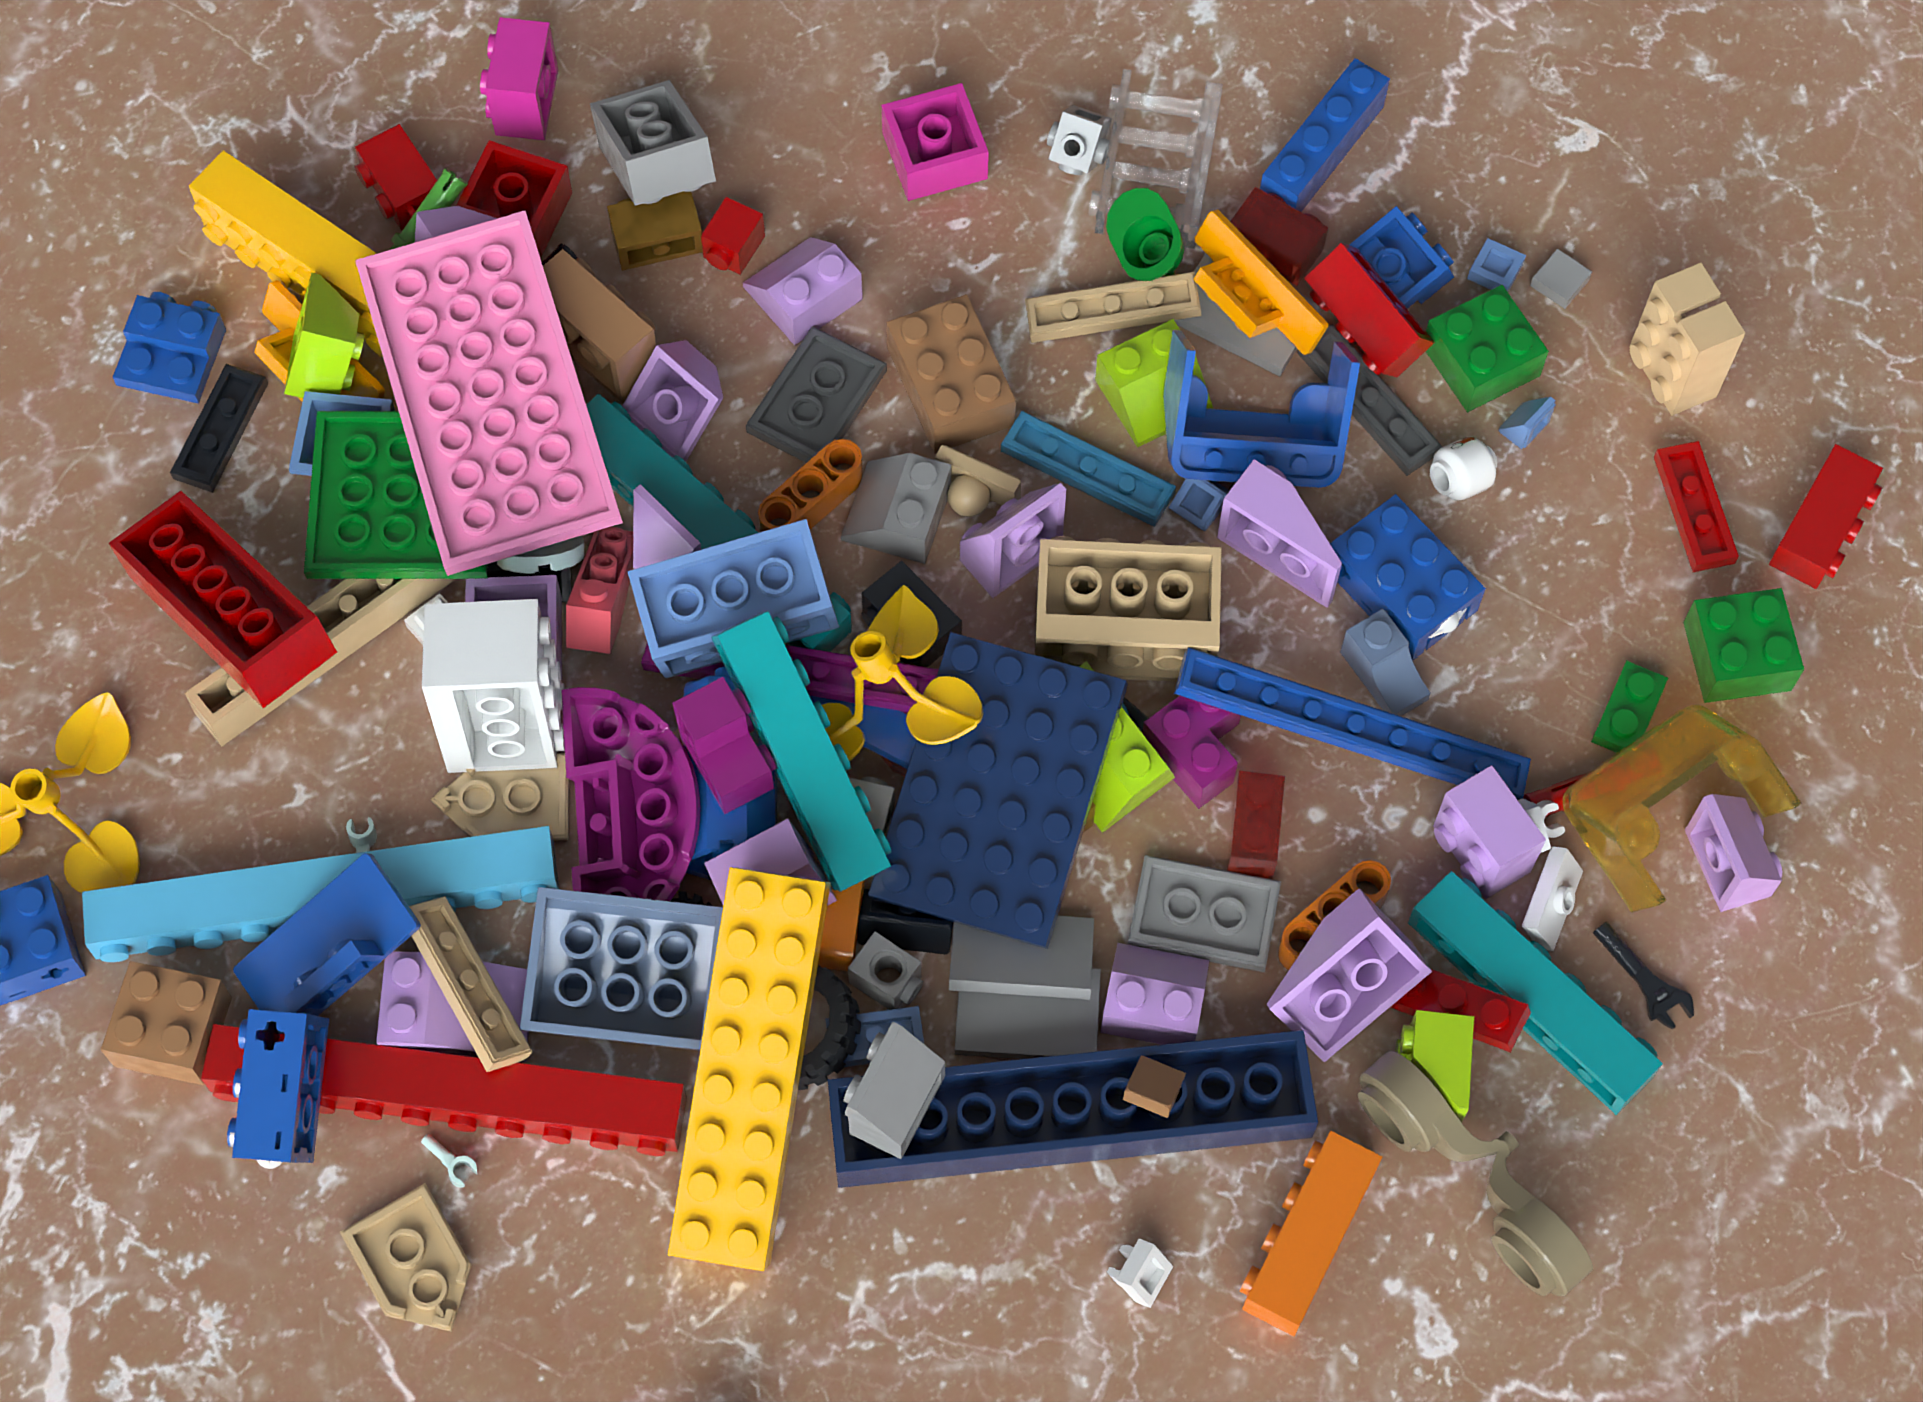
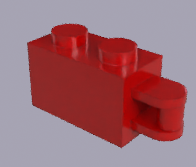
(395, 172)

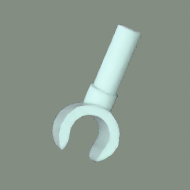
(363, 841)
(448, 1159)

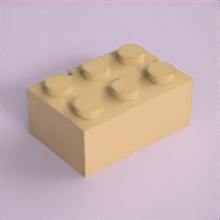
(1681, 353)

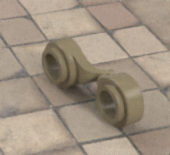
(1528, 1233)

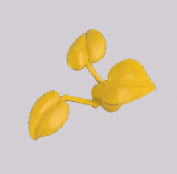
(904, 630)
(94, 740)

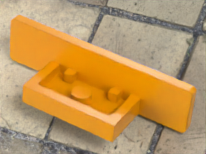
(1251, 288)
(274, 350)

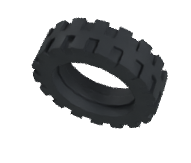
(840, 1034)

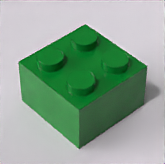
(1485, 348)
(1743, 645)

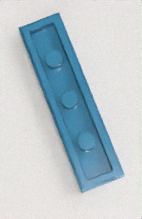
(1088, 468)

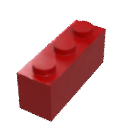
(1367, 311)
(1828, 517)

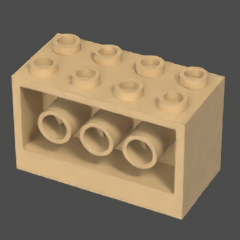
(1127, 605)

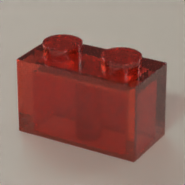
(1281, 233)
(1256, 824)

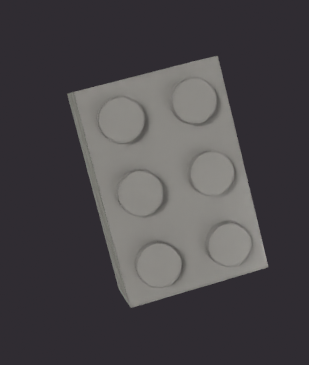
(653, 143)

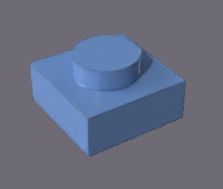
(1496, 265)

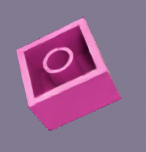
(520, 78)
(935, 141)

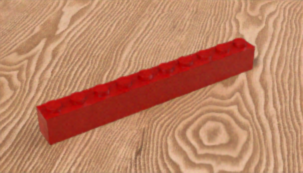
(461, 1093)

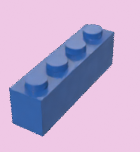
(1326, 135)

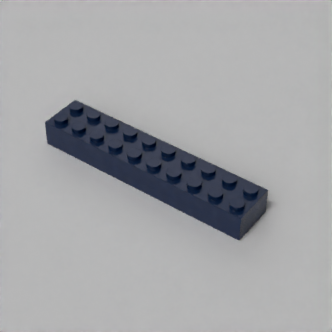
(1076, 1112)

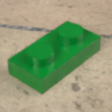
(1629, 707)

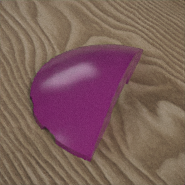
(631, 796)

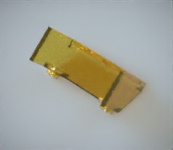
(1614, 798)

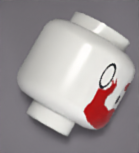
(1463, 468)

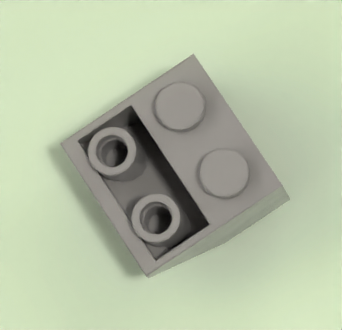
(894, 1091)

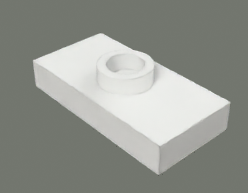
(1552, 898)

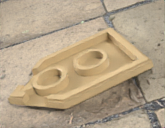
(509, 800)
(411, 1260)

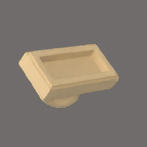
(976, 483)

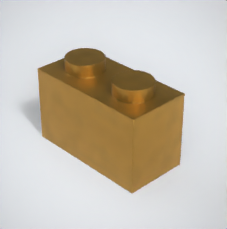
(655, 230)

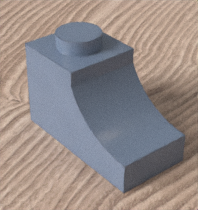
(1384, 664)

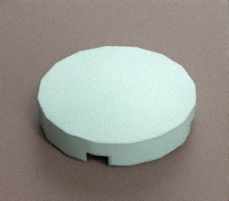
(558, 555)

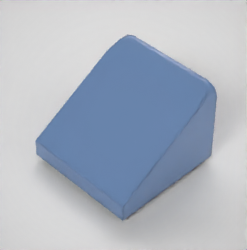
(1528, 421)
(1199, 501)

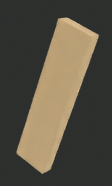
(1112, 307)
(468, 986)

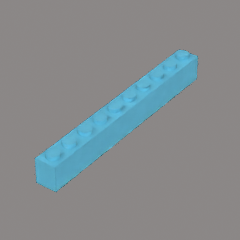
(260, 899)

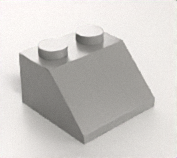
(899, 505)

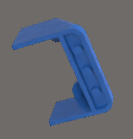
(1221, 444)

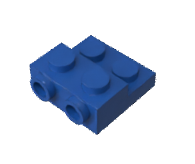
(1404, 257)
(169, 347)

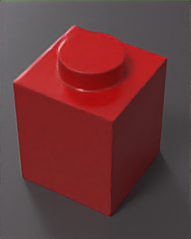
(732, 236)

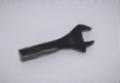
(1658, 994)

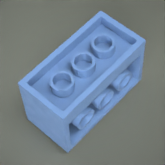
(723, 585)

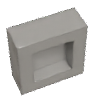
(1561, 278)

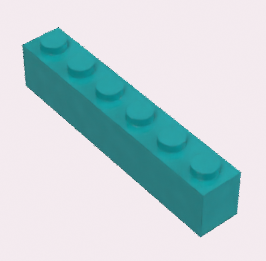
(803, 753)
(1562, 1017)

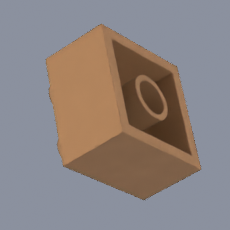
(164, 1022)

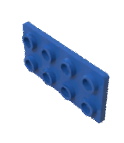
(329, 942)

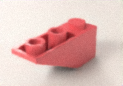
(600, 592)

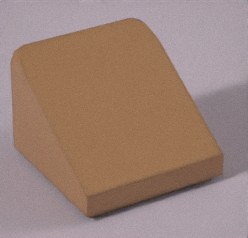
(1154, 1086)

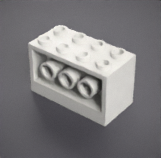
(492, 685)

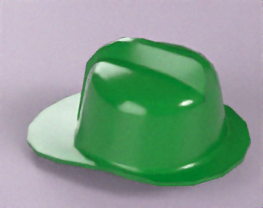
(1144, 235)

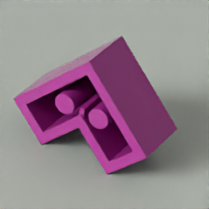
(718, 738)
(1188, 742)

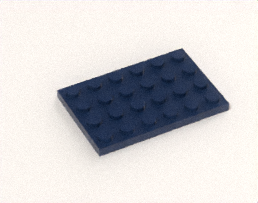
(1001, 811)

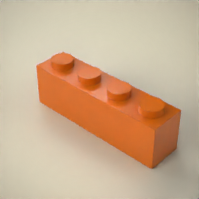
(1311, 1233)

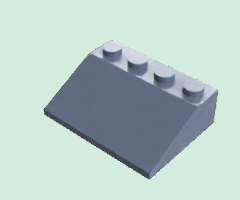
(620, 968)

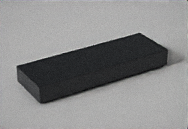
(219, 428)

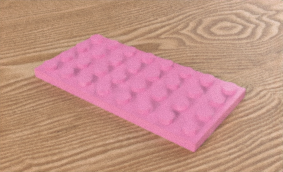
(487, 393)

